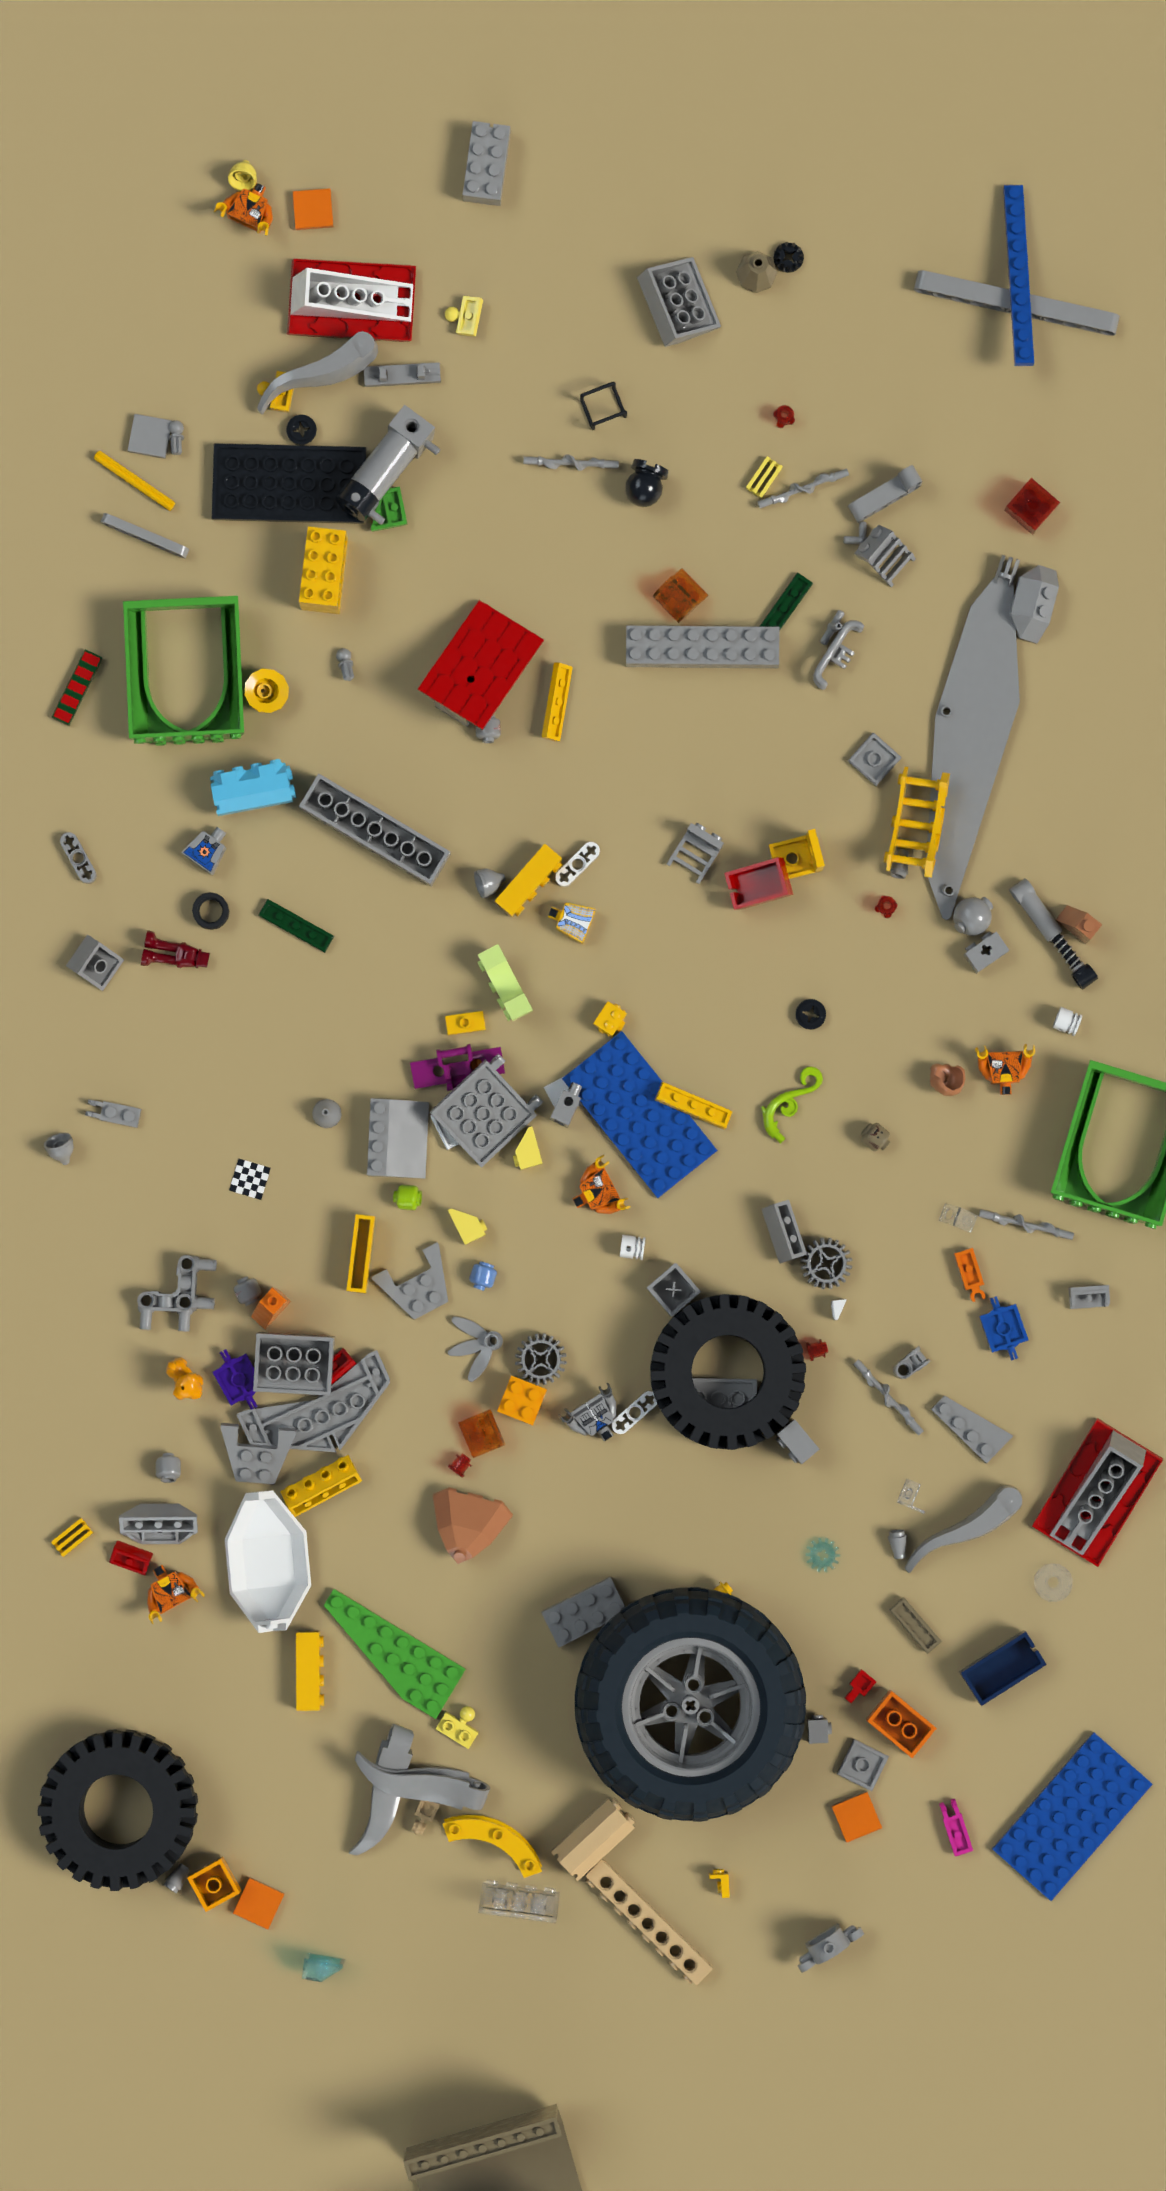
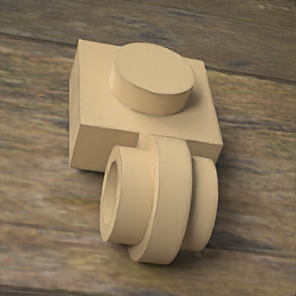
(427, 1811)

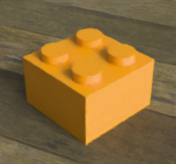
(522, 1400)
(214, 1884)

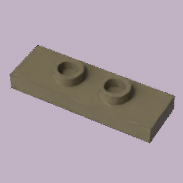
(915, 1625)

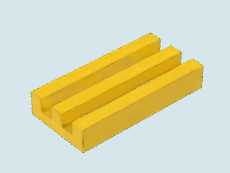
(59, 1547)

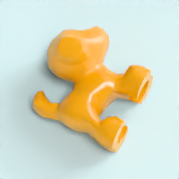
(187, 1383)

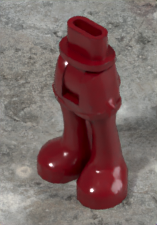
(185, 954)

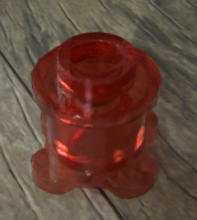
(782, 421)
(886, 912)
(817, 1349)
(460, 1464)

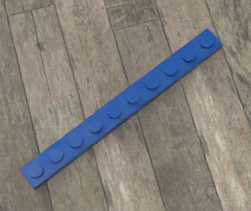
(1018, 275)

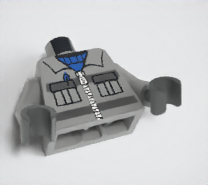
(593, 1415)

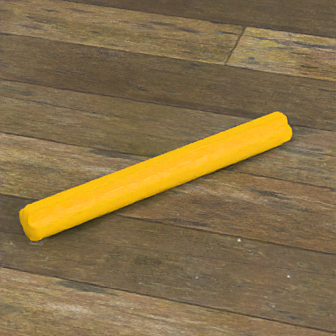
(134, 480)

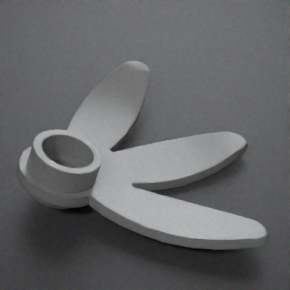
(469, 1347)

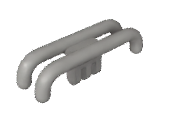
(836, 652)

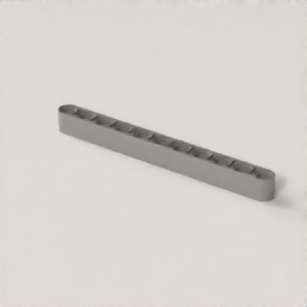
(999, 299)

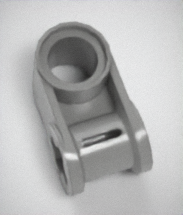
(912, 1363)

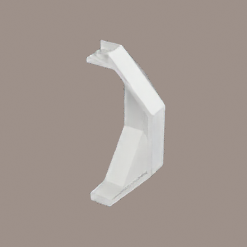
(267, 1561)

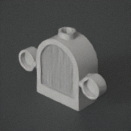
(828, 1945)

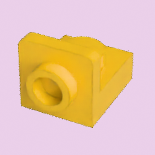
(723, 1885)

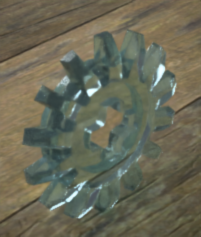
(816, 1559)

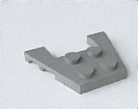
(422, 1292)
(256, 1462)

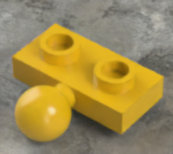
(282, 401)

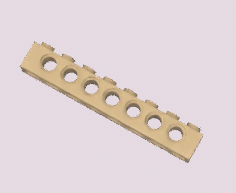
(691, 1975)

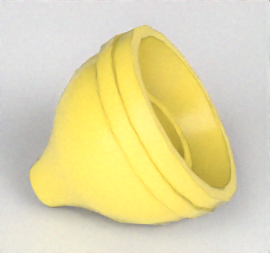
(242, 176)

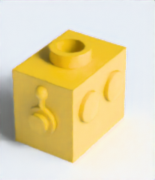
(610, 1019)

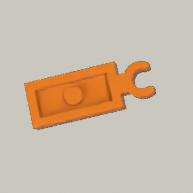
(970, 1272)

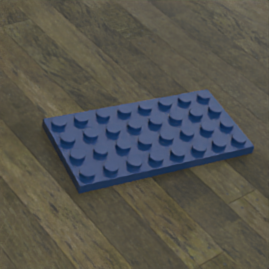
(621, 1097)
(1072, 1816)

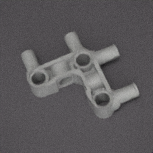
(186, 1288)

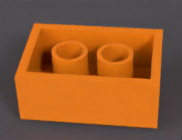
(901, 1723)

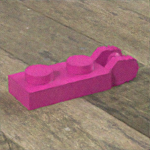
(956, 1830)

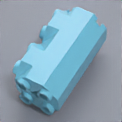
(252, 788)

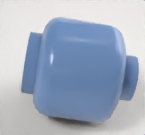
(483, 1275)

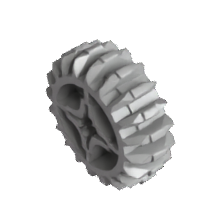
(840, 1255)
(553, 1371)

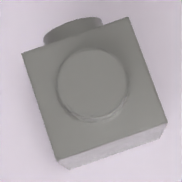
(818, 1729)

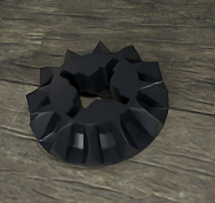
(787, 265)
(294, 424)
(815, 1022)

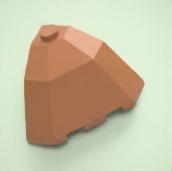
(468, 1522)

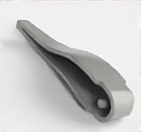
(335, 368)
(988, 1517)
(395, 1755)
(429, 1784)

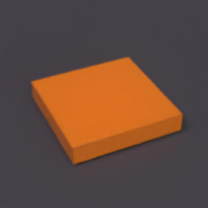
(313, 209)
(856, 1817)
(258, 1903)

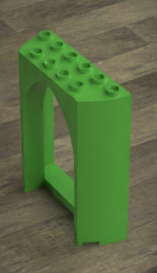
(144, 719)
(1070, 1183)

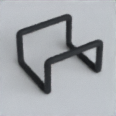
(623, 412)

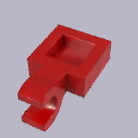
(861, 1684)

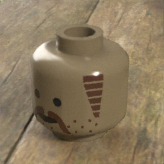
(875, 1137)

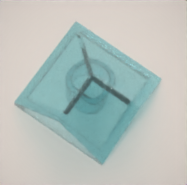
(320, 1967)

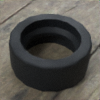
(210, 925)

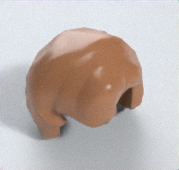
(947, 1079)

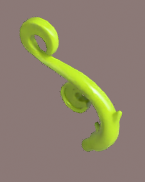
(768, 1113)

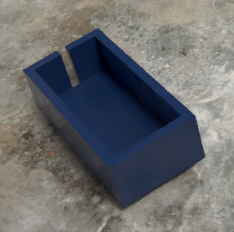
(1002, 1668)

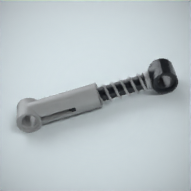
(1050, 929)

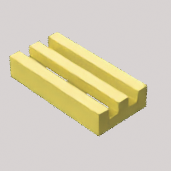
(755, 490)

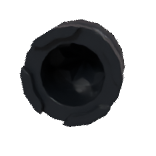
(645, 484)

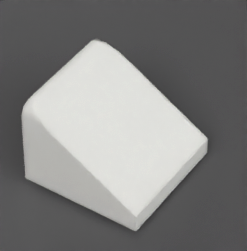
(837, 1307)

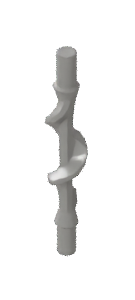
(570, 460)
(809, 488)
(1029, 1227)
(889, 1401)

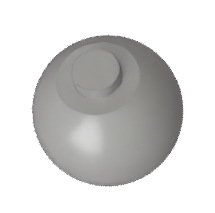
(973, 915)

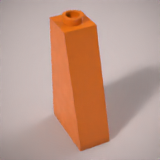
(270, 1307)

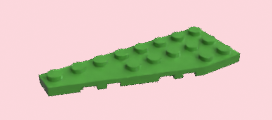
(409, 1665)

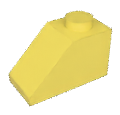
(527, 1151)
(468, 1226)

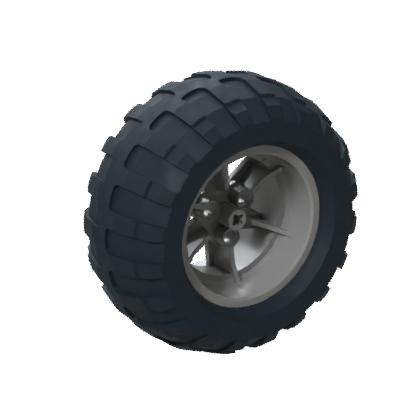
(672, 1781)

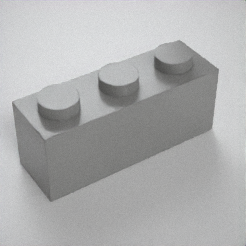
(784, 1231)

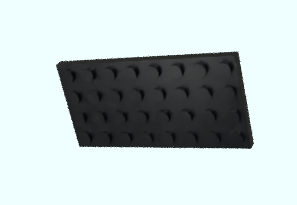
(282, 482)

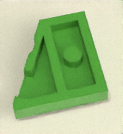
(392, 509)

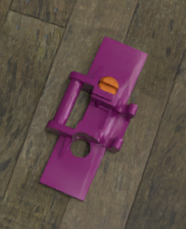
(453, 1072)

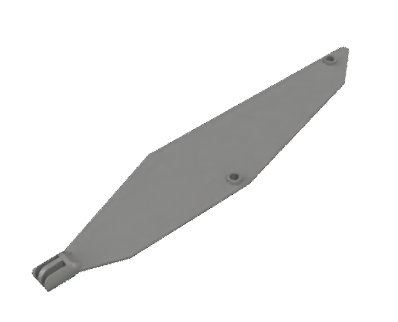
(973, 736)

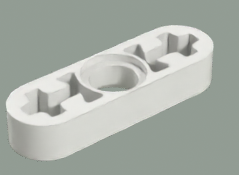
(571, 878)
(627, 1426)

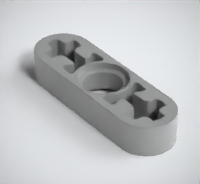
(80, 873)

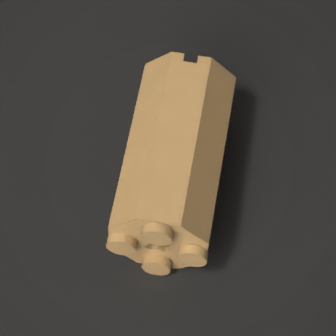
(594, 1838)

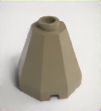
(756, 272)

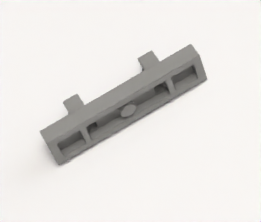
(402, 374)

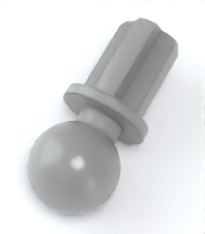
(176, 429)
(344, 657)

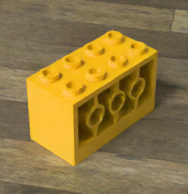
(323, 570)

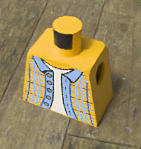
(573, 920)

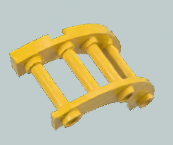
(933, 827)
(496, 1833)

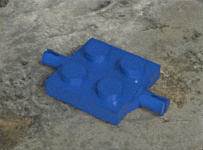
(1003, 1328)

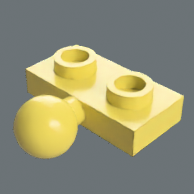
(467, 317)
(457, 1728)

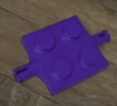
(236, 1379)

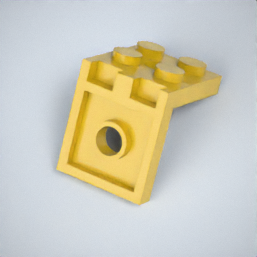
(807, 852)

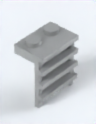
(878, 547)
(702, 840)

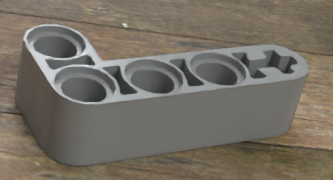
(886, 494)

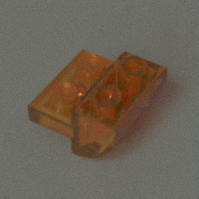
(680, 595)
(481, 1433)

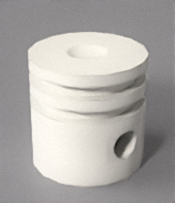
(1067, 1021)
(636, 1249)

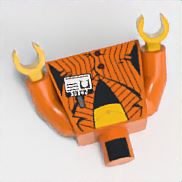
(248, 209)
(1005, 1067)
(599, 1190)
(170, 1591)

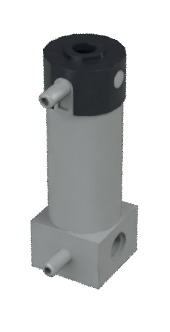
(406, 439)

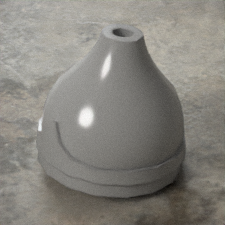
(488, 881)
(326, 1113)
(60, 1147)

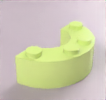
(504, 983)

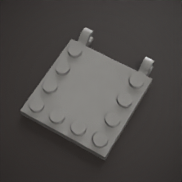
(484, 1112)

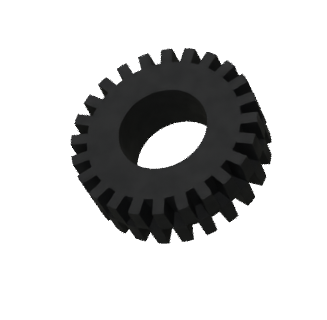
(782, 1371)
(65, 1819)

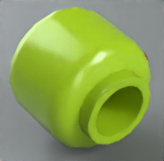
(407, 1197)

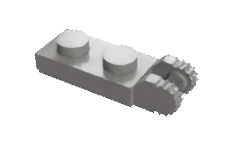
(116, 1113)

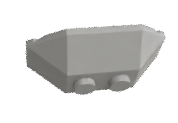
(1034, 602)
(158, 1523)

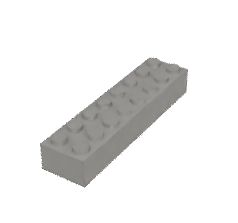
(702, 647)
(375, 830)

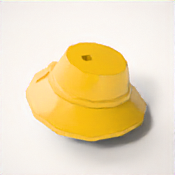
(274, 688)

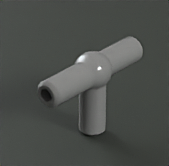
(862, 535)
(832, 627)

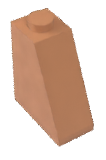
(1078, 923)

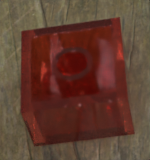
(1032, 506)

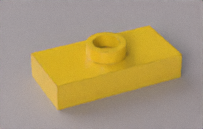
(465, 1023)

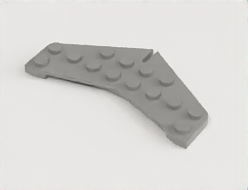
(326, 1415)

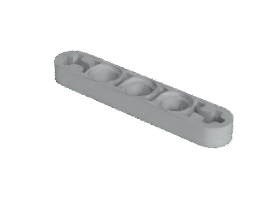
(144, 535)

